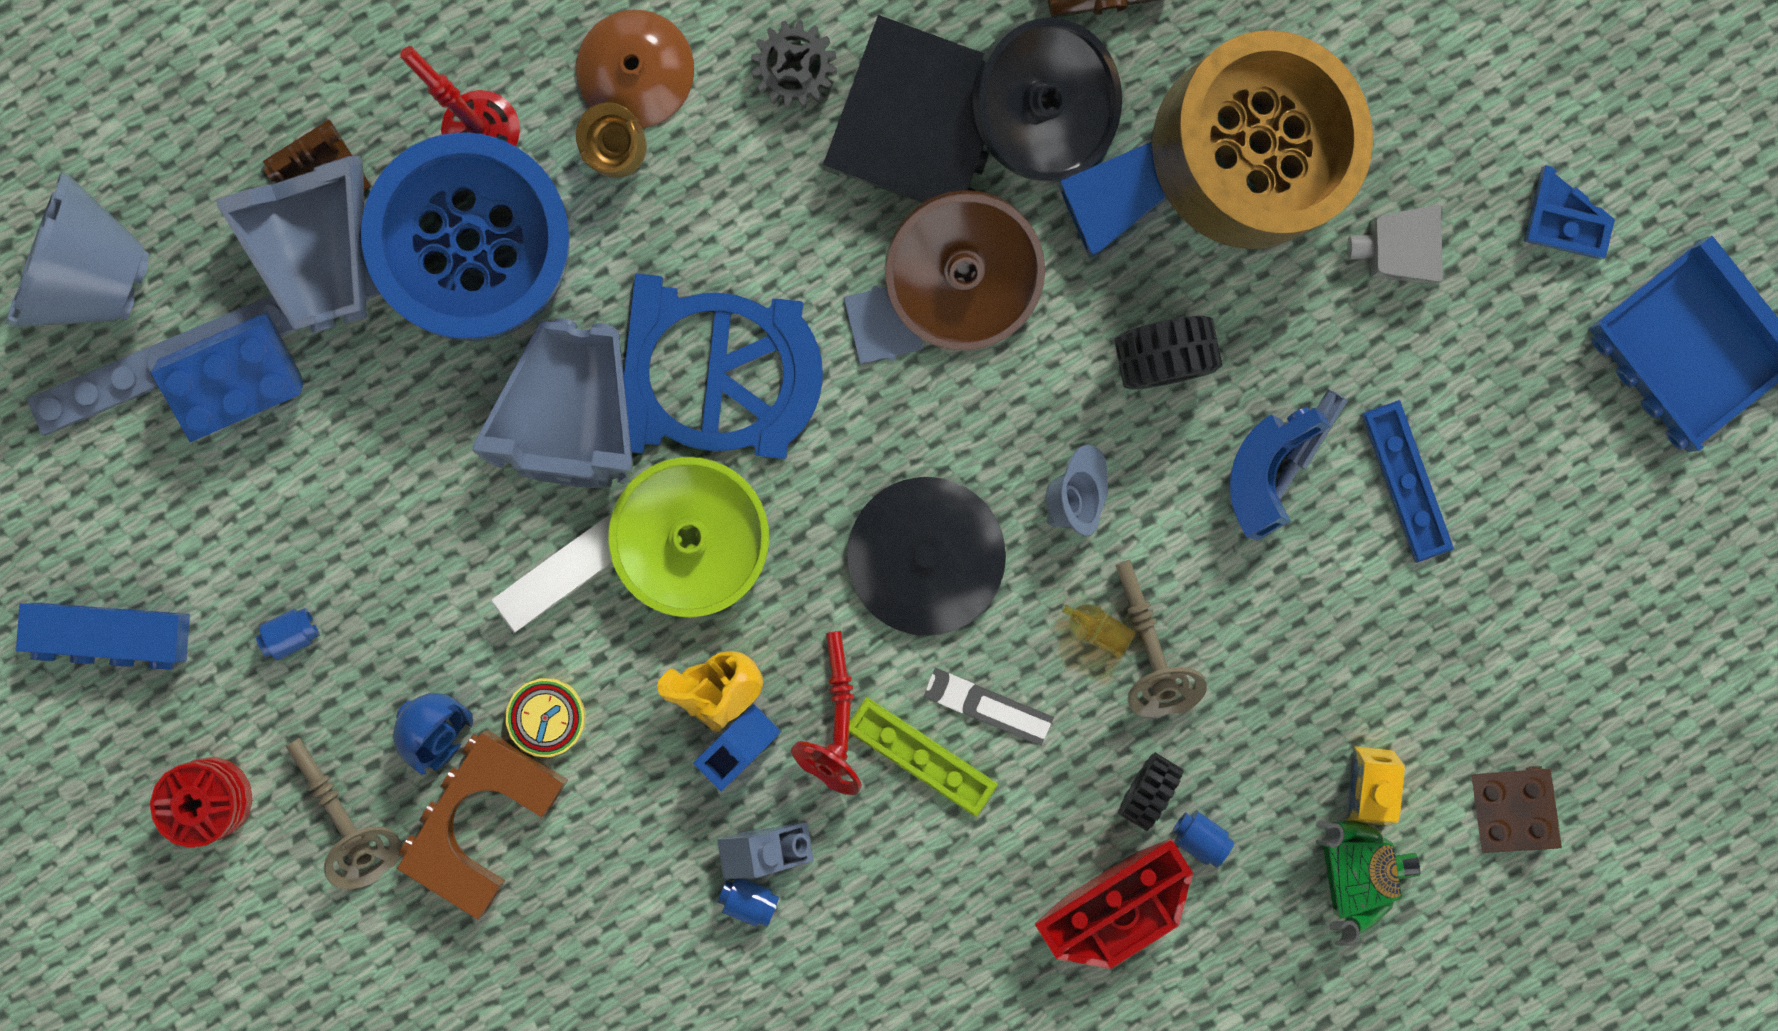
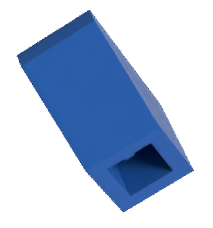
(737, 747)

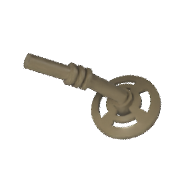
(1163, 678)
(355, 842)

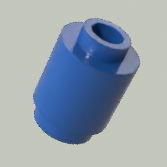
(286, 634)
(1202, 838)
(748, 902)

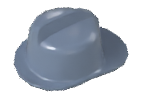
(1080, 493)

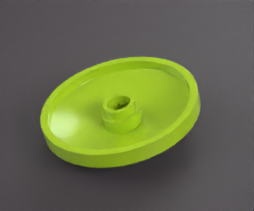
(688, 537)

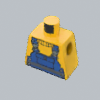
(1375, 786)

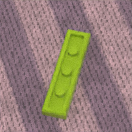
(921, 756)

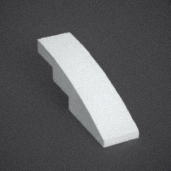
(555, 577)

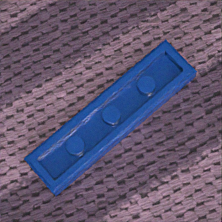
(1407, 481)

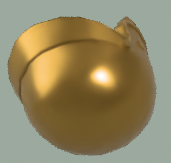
(611, 140)

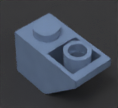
(765, 851)

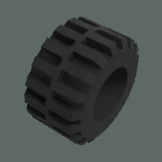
(1168, 352)

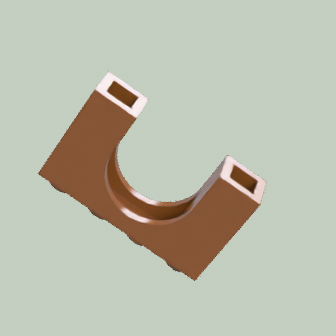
(435, 855)

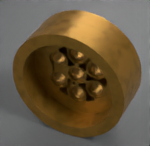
(1295, 86)

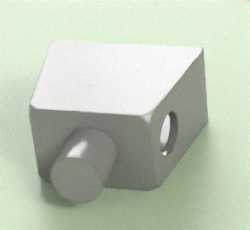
(1403, 246)

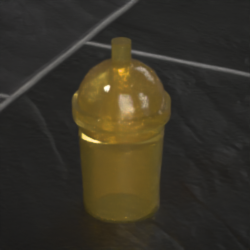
(1099, 629)

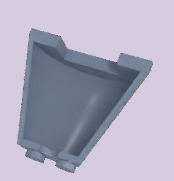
(307, 241)
(563, 410)

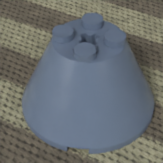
(77, 264)

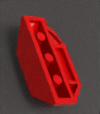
(1120, 908)

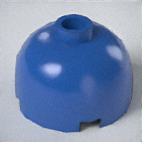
(422, 731)

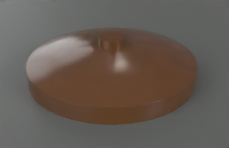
(964, 270)

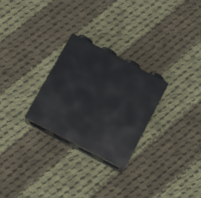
(910, 115)

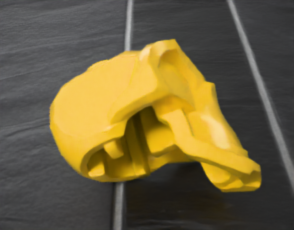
(715, 689)

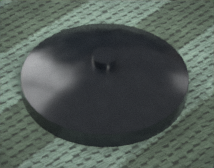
(1047, 99)
(926, 556)

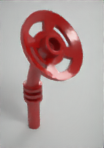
(449, 96)
(830, 762)

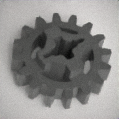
(779, 76)

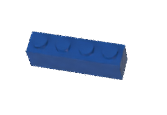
(102, 633)

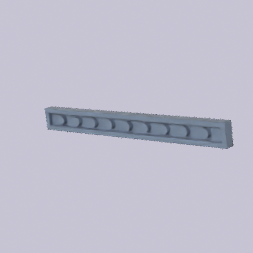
(132, 374)

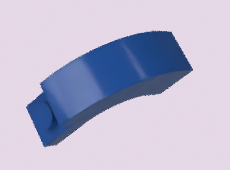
(1257, 465)

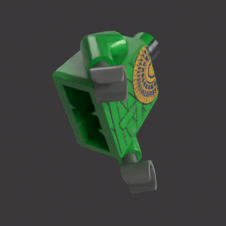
(1362, 875)

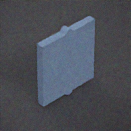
(878, 328)

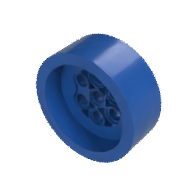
(426, 182)

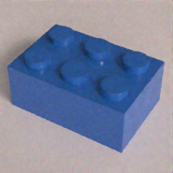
(228, 377)

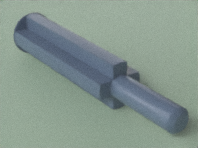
(1301, 456)

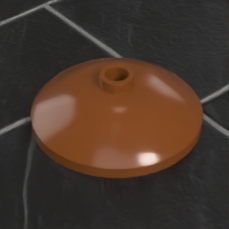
(663, 73)

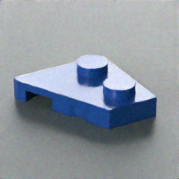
(1567, 219)

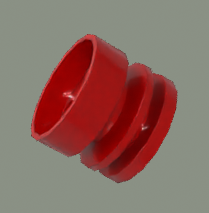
(224, 799)

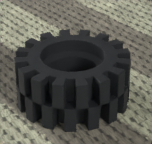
(1150, 791)

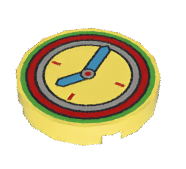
(545, 717)

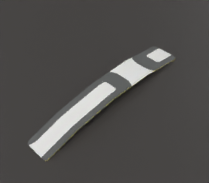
(988, 706)

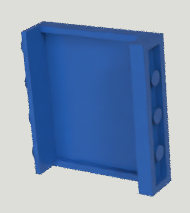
(1693, 344)

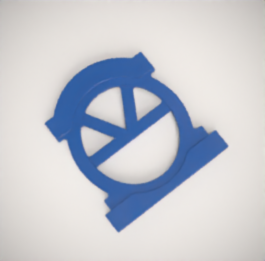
(659, 307)

